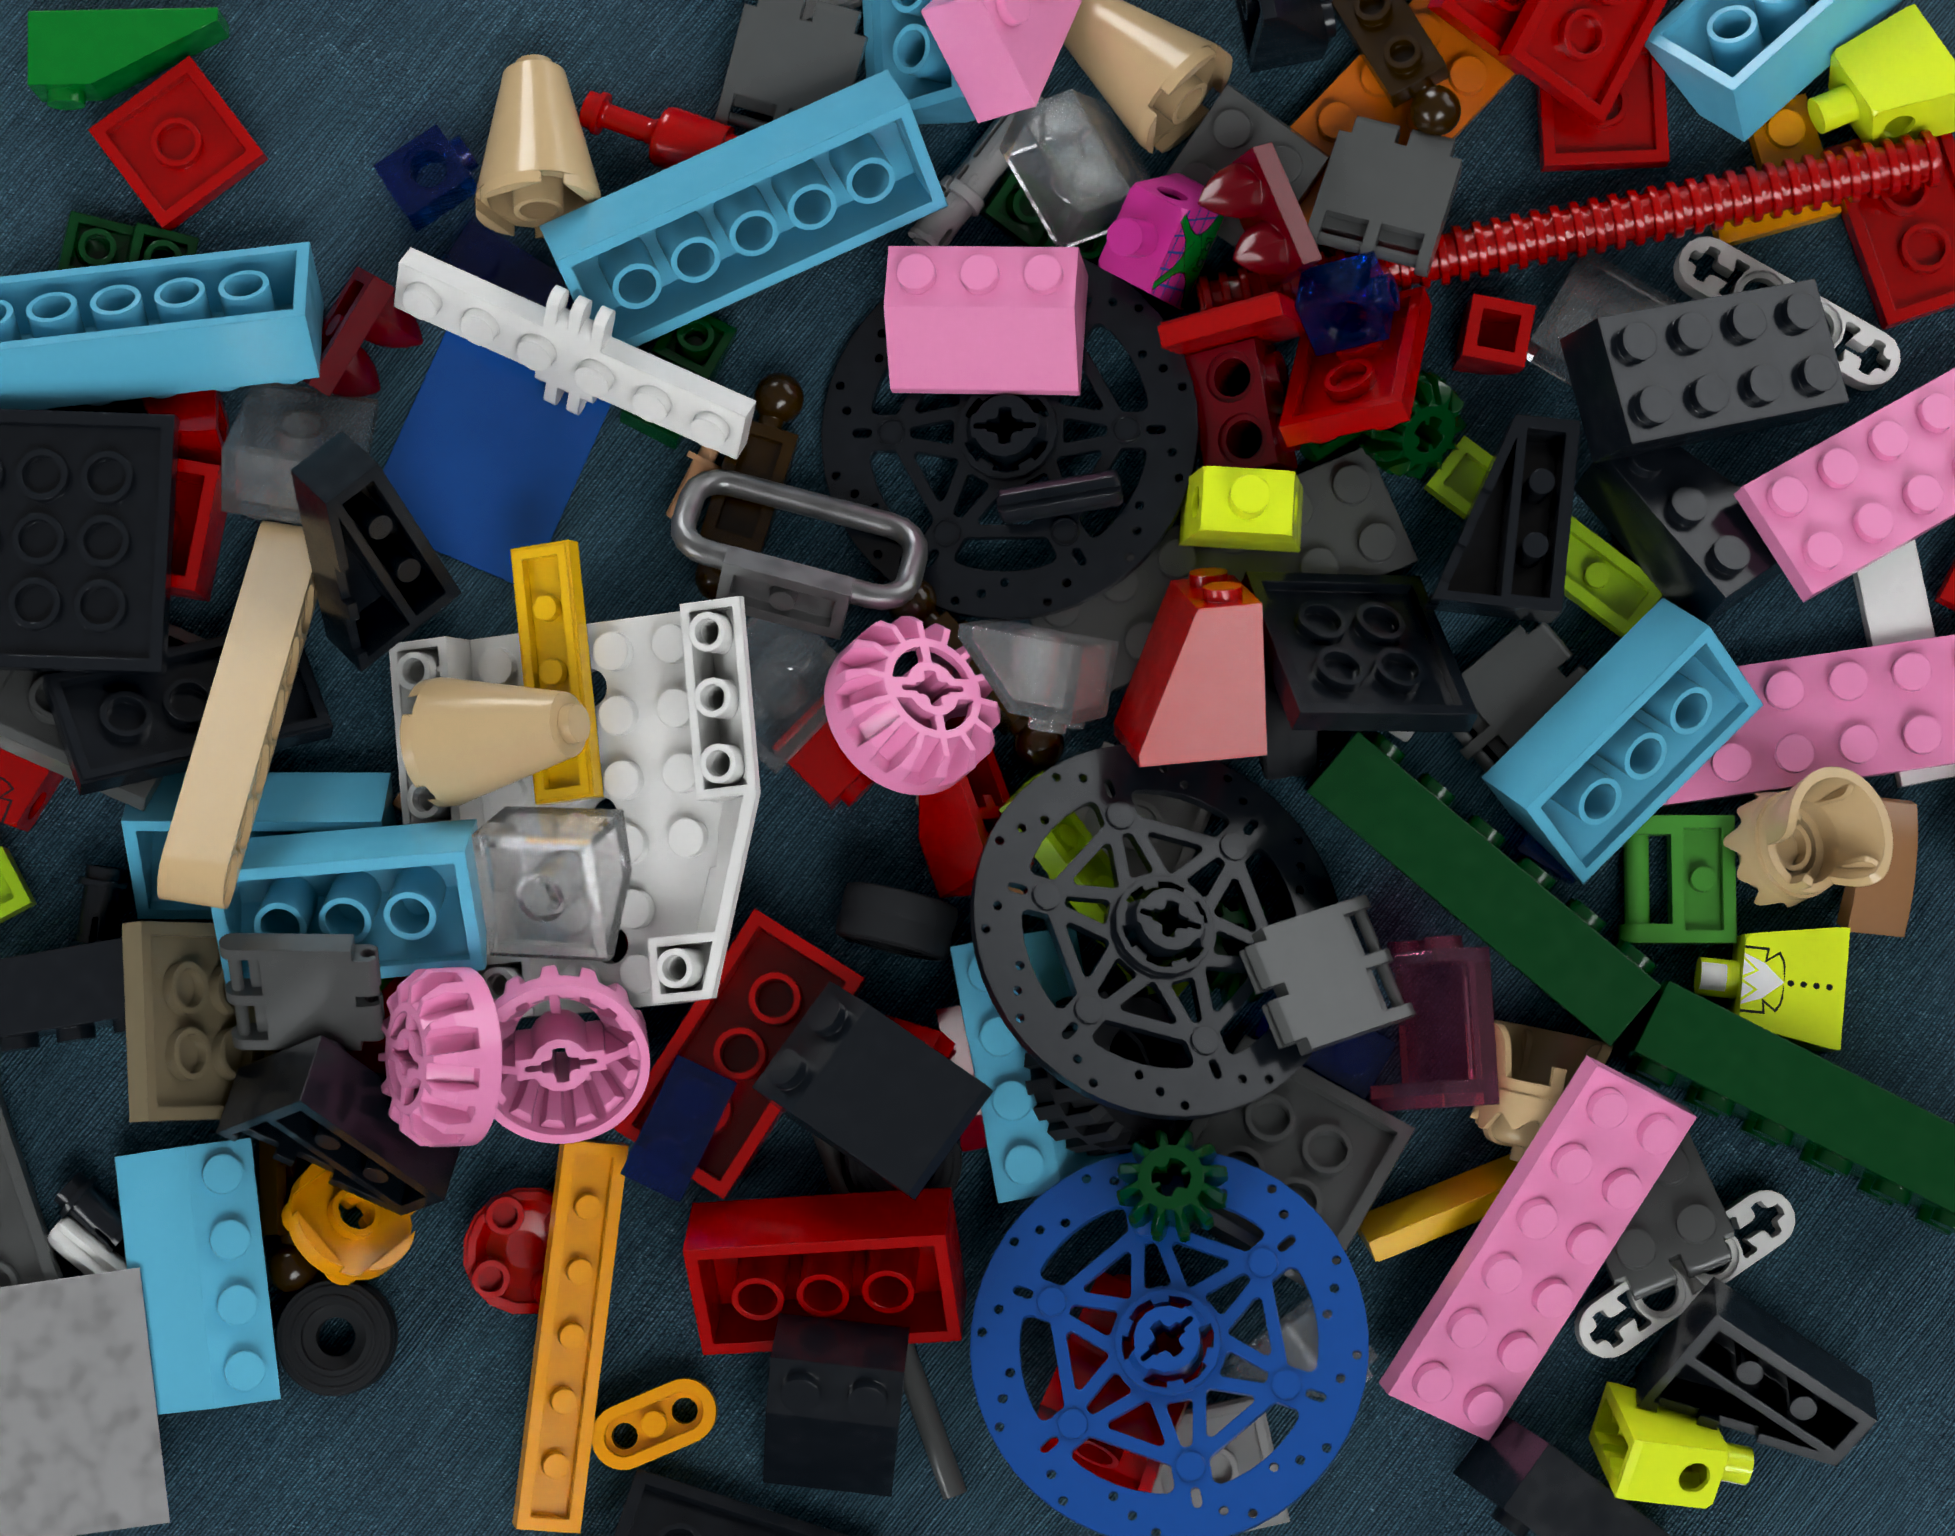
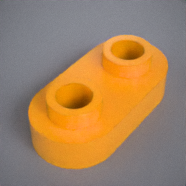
(655, 1423)

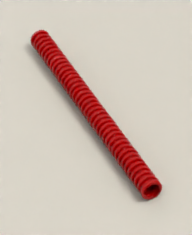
(1643, 215)

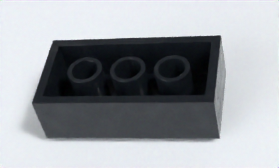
(1703, 370)

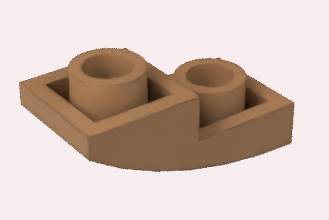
(1887, 904)

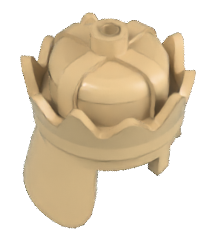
(1812, 837)
(1532, 1075)

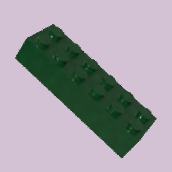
(1483, 888)
(1795, 1101)

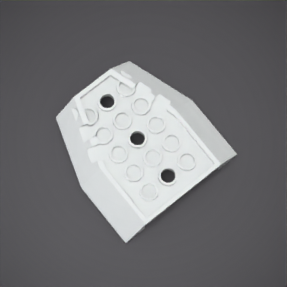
(671, 756)

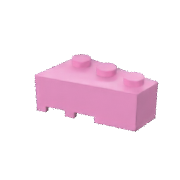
(1000, 48)

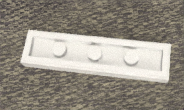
(1895, 611)

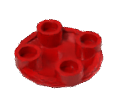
(508, 1249)

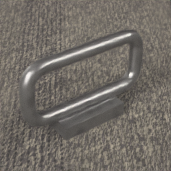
(789, 590)

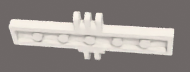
(573, 352)

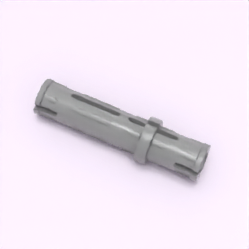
(965, 188)

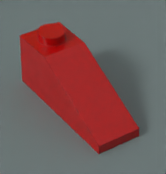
(958, 823)

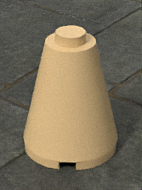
(1147, 69)
(534, 151)
(486, 735)

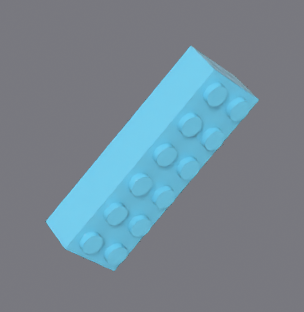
(749, 211)
(160, 327)

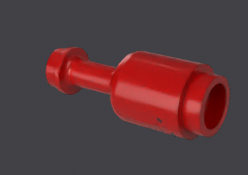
(670, 138)

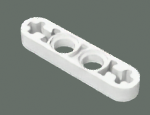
(1839, 320)
(1686, 1289)

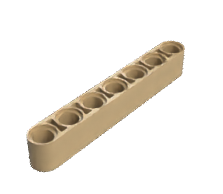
(240, 722)

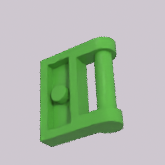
(1698, 882)

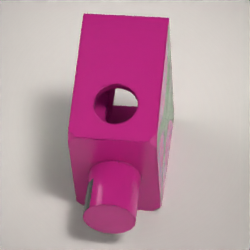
(1161, 238)

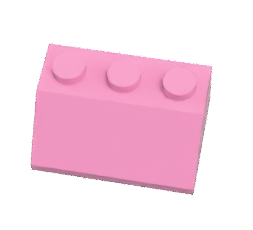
(985, 319)

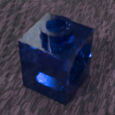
(422, 203)
(1341, 325)

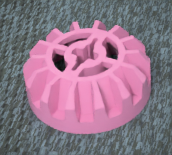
(888, 719)
(442, 1057)
(589, 1084)

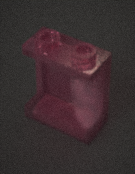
(1451, 1039)

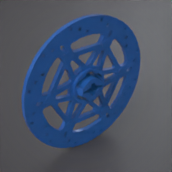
(1073, 1425)

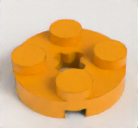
(334, 1246)

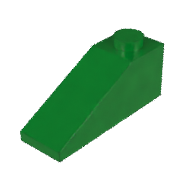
(107, 51)

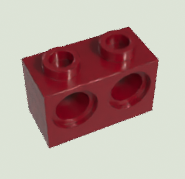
(1228, 417)

